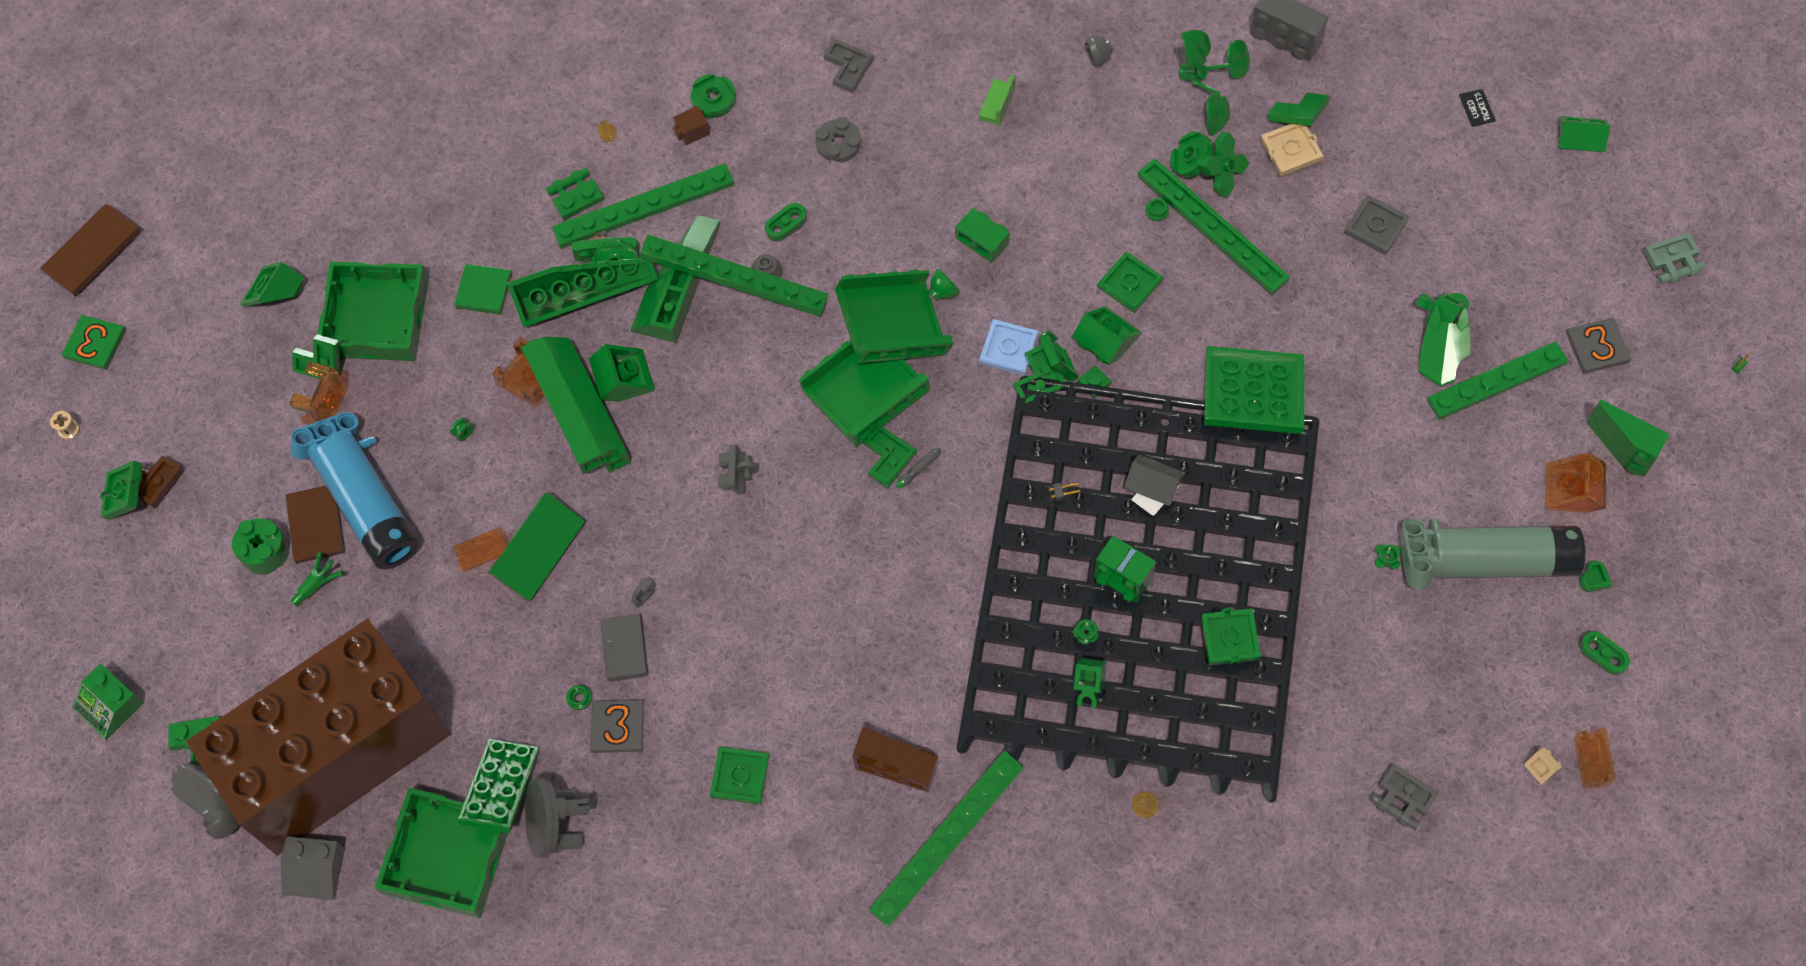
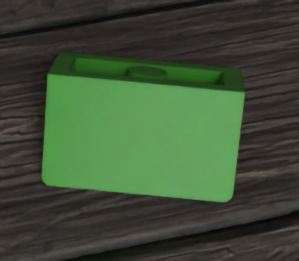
(997, 101)

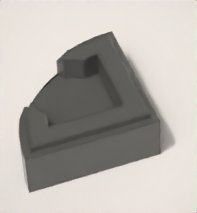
(642, 592)

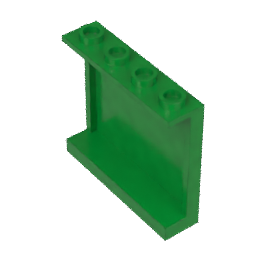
(891, 316)
(861, 395)

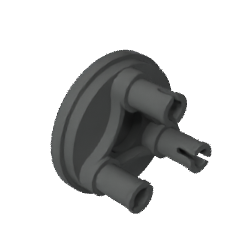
(543, 814)

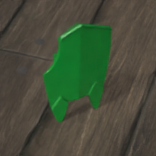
(1444, 348)

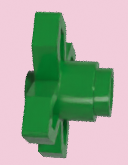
(1223, 164)

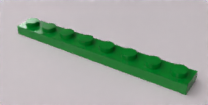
(643, 205)
(1213, 226)
(733, 275)
(945, 839)

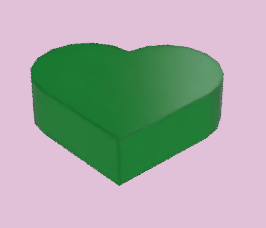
(1595, 577)

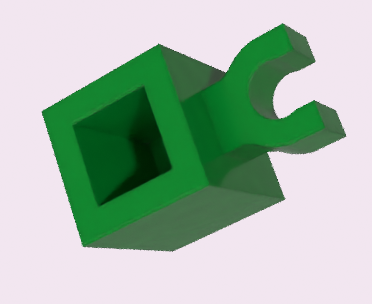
(1448, 306)
(1089, 679)

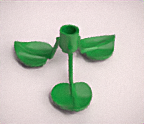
(1197, 49)

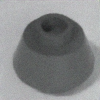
(1098, 50)
(768, 264)

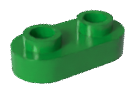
(783, 221)
(1605, 652)

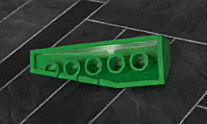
(575, 285)

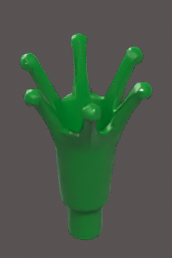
(314, 580)

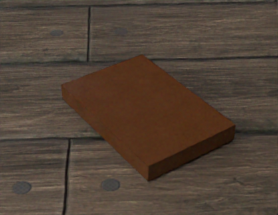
(314, 524)

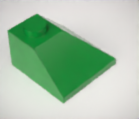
(272, 284)

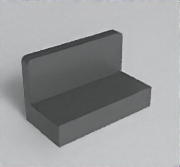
(1153, 479)

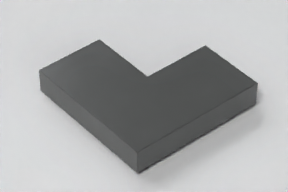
(852, 62)

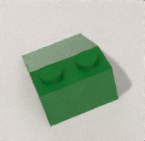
(1628, 438)

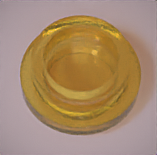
(606, 131)
(1145, 804)

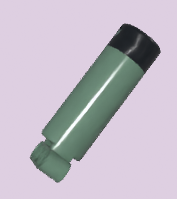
(1489, 552)

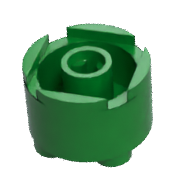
(260, 545)

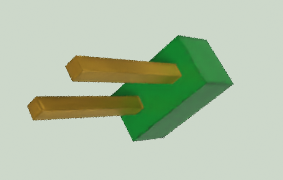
(1740, 364)

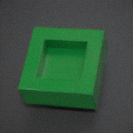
(1095, 377)

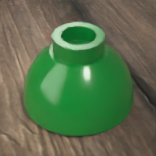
(942, 286)

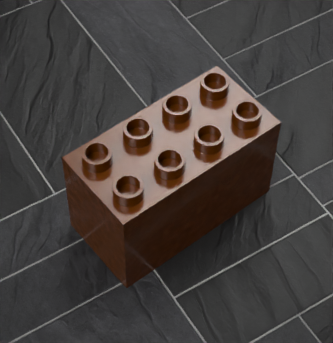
(318, 738)

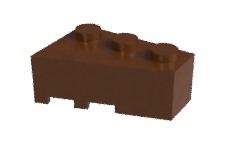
(894, 760)

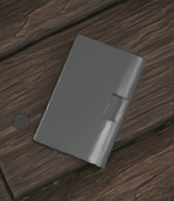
(624, 648)

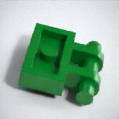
(577, 199)

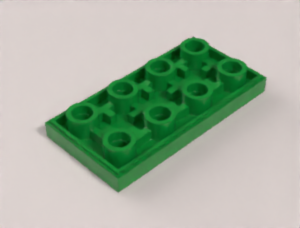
(536, 546)
(498, 786)

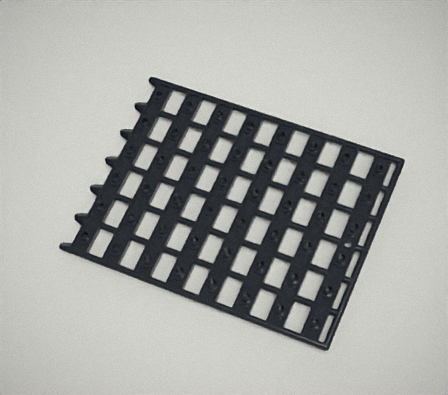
(1127, 699)

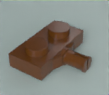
(158, 481)

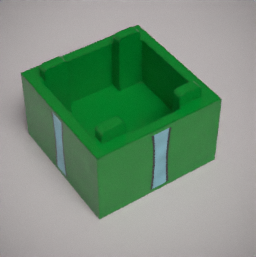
(1124, 569)

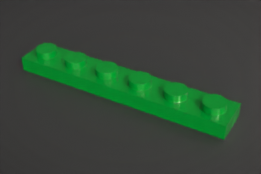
(1497, 380)

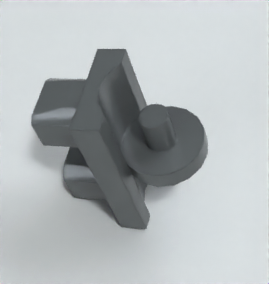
(739, 469)

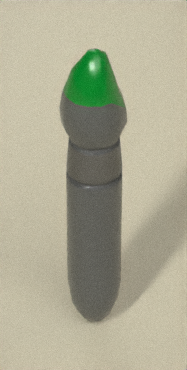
(906, 478)

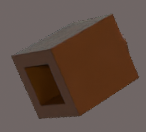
(690, 126)

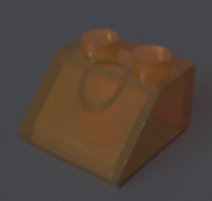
(1576, 484)

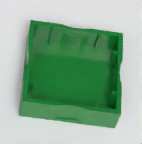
(374, 309)
(437, 858)

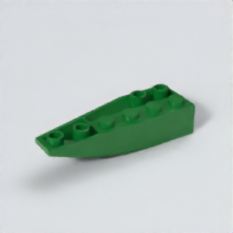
(670, 296)

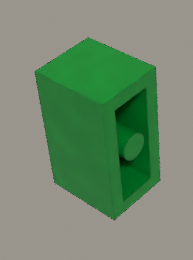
(982, 235)

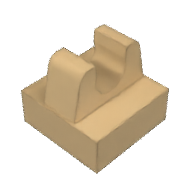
(1542, 765)

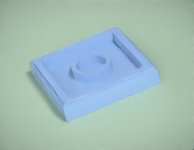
(1007, 345)

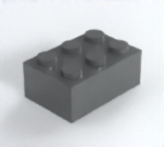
(1289, 26)

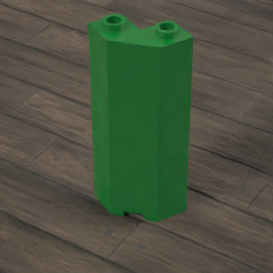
(575, 404)

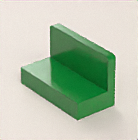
(1583, 133)

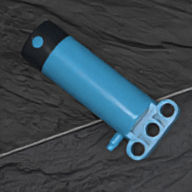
(356, 487)

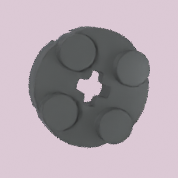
(838, 128)

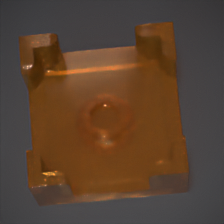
(519, 378)
(326, 397)

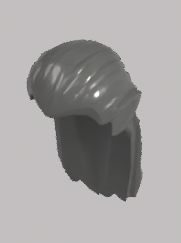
(200, 794)

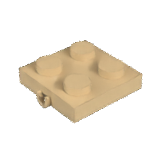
(1291, 148)

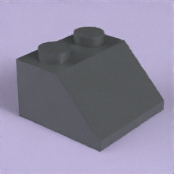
(311, 867)

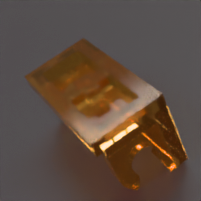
(480, 549)
(1594, 759)

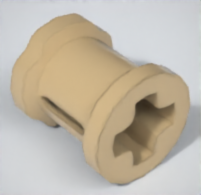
(60, 425)

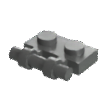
(1409, 791)

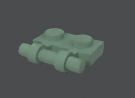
(1672, 251)

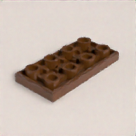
(90, 249)

